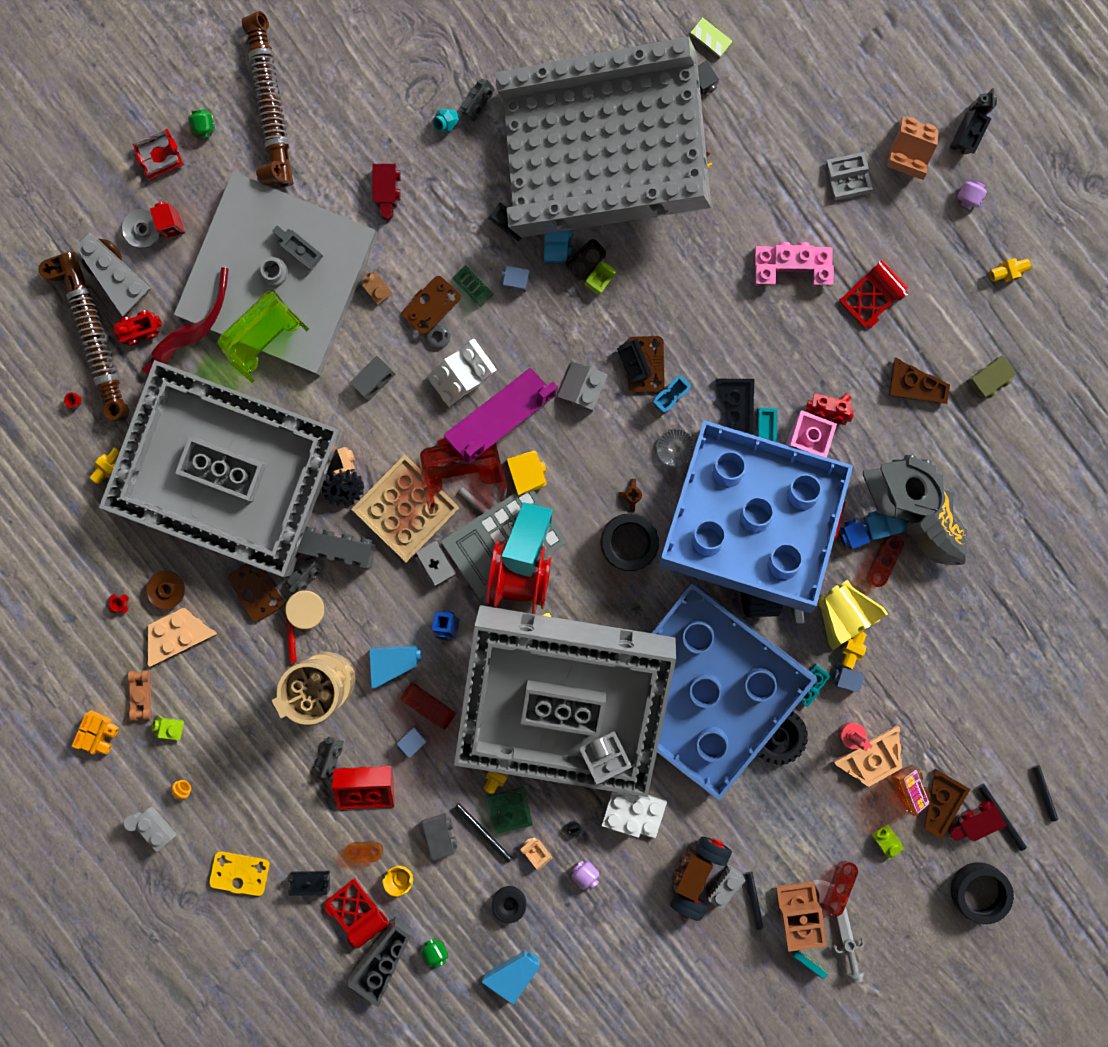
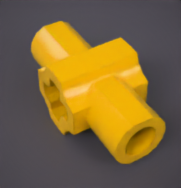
(1010, 270)
(104, 466)
(853, 650)
(494, 780)

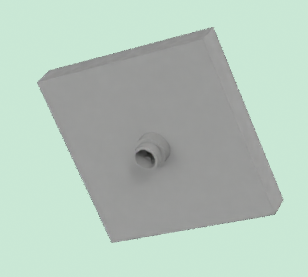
(257, 263)

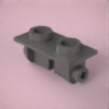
(483, 92)
(985, 102)
(310, 570)
(326, 765)

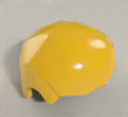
(398, 881)

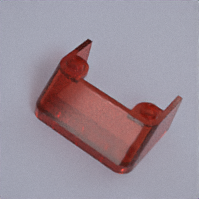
(446, 462)

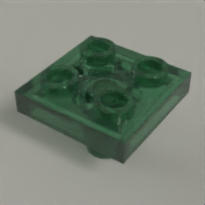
(506, 822)

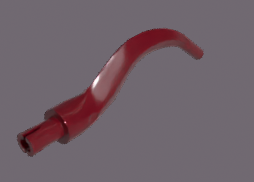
(190, 333)

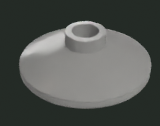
(132, 228)

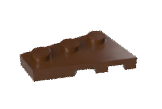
(945, 802)

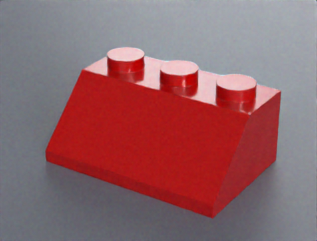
(363, 788)

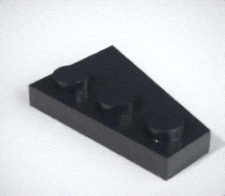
(738, 402)

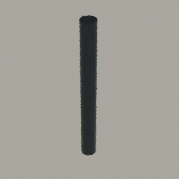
(1010, 829)
(483, 833)

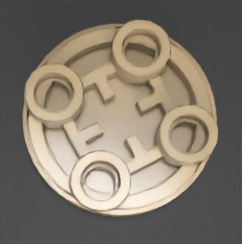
(304, 609)

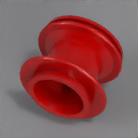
(517, 587)

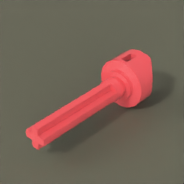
(854, 736)

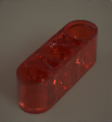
(892, 554)
(428, 706)
(838, 878)

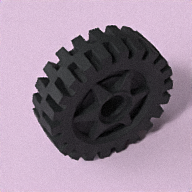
(790, 745)

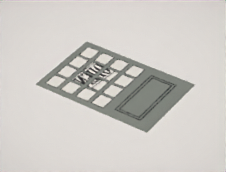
(475, 542)

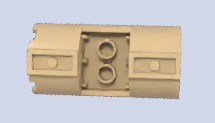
(314, 688)

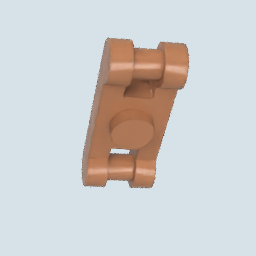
(140, 695)

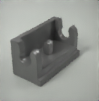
(372, 378)

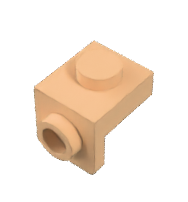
(346, 458)
(536, 852)

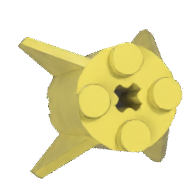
(847, 613)

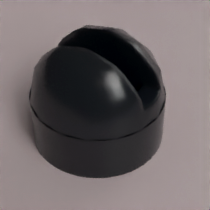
(571, 825)

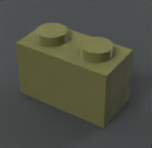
(991, 377)

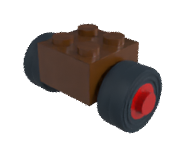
(692, 876)

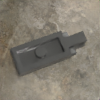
(298, 247)

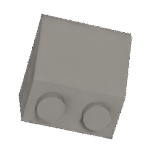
(582, 386)

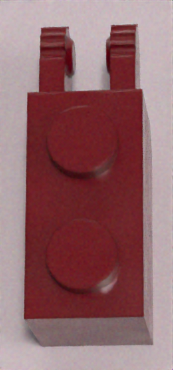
(385, 188)
(977, 822)

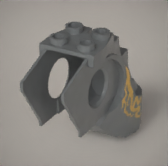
(925, 509)

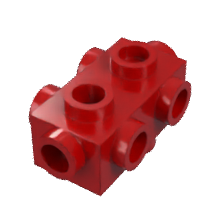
(132, 329)
(831, 408)

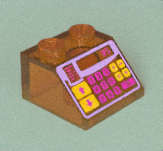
(911, 790)

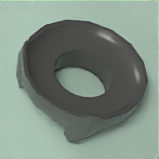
(444, 342)

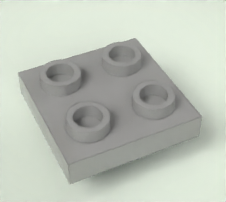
(605, 757)

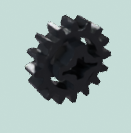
(343, 487)

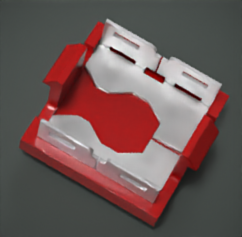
(157, 154)

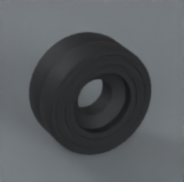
(509, 893)

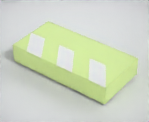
(711, 37)

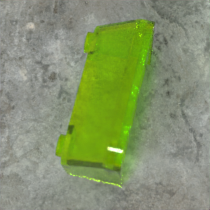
(256, 330)

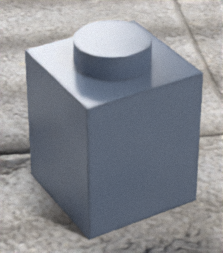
(515, 278)
(848, 679)
(411, 742)

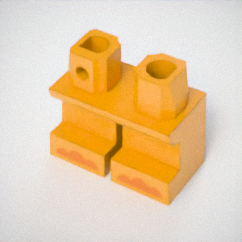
(93, 732)

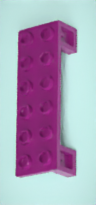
(500, 415)

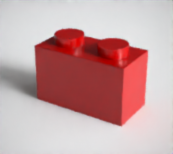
(167, 220)

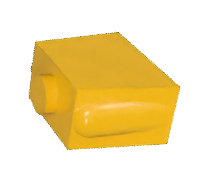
(527, 472)

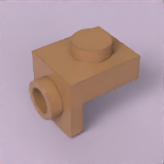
(375, 287)

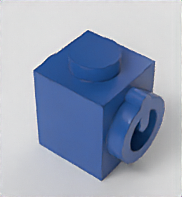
(854, 534)
(445, 625)

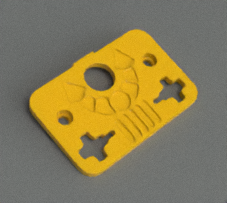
(242, 869)

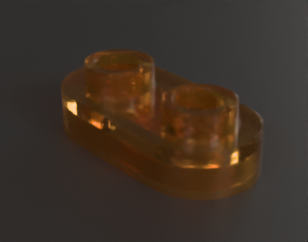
(364, 852)

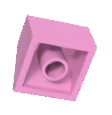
(811, 434)

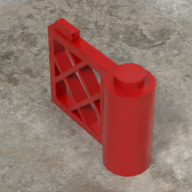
(886, 283)
(363, 928)

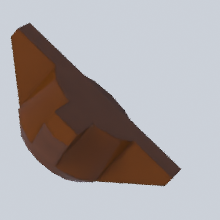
(630, 494)

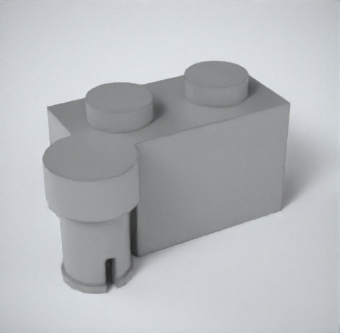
(151, 827)

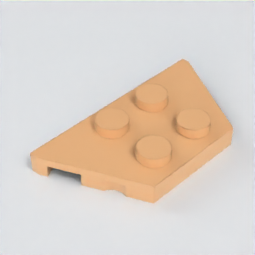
(175, 634)
(874, 763)

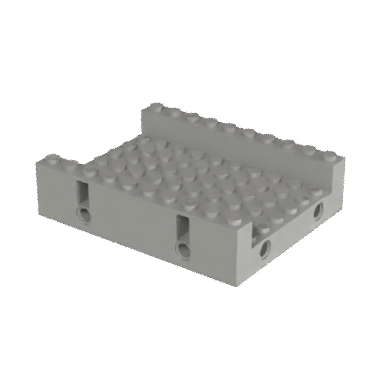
(605, 138)
(220, 469)
(556, 685)

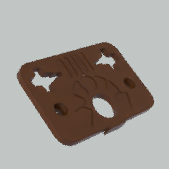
(435, 308)
(655, 363)
(261, 588)

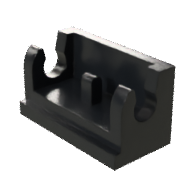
(970, 132)
(634, 361)
(309, 883)

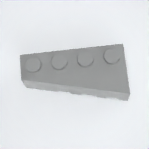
(115, 277)

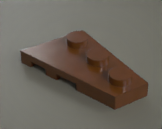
(917, 385)

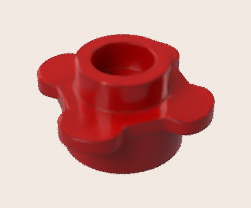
(114, 599)

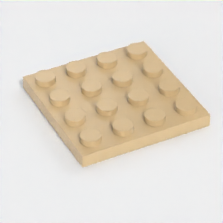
(399, 510)

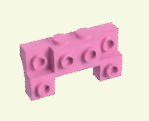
(793, 259)

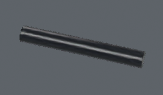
(1045, 793)
(754, 900)

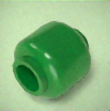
(201, 123)
(434, 953)

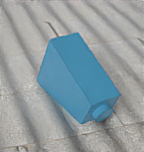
(391, 662)
(513, 975)

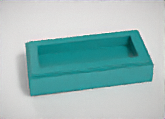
(767, 423)
(810, 963)

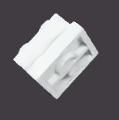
(461, 373)
(634, 814)

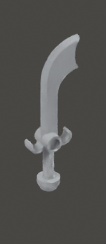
(845, 932)

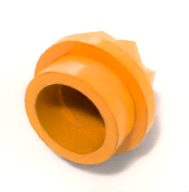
(181, 789)

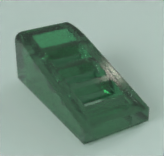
(484, 297)

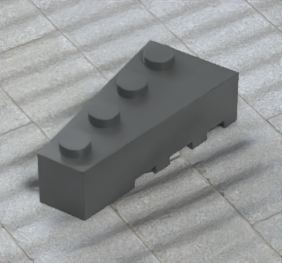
(337, 548)
(378, 965)

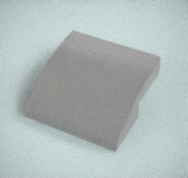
(849, 176)

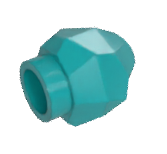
(445, 120)

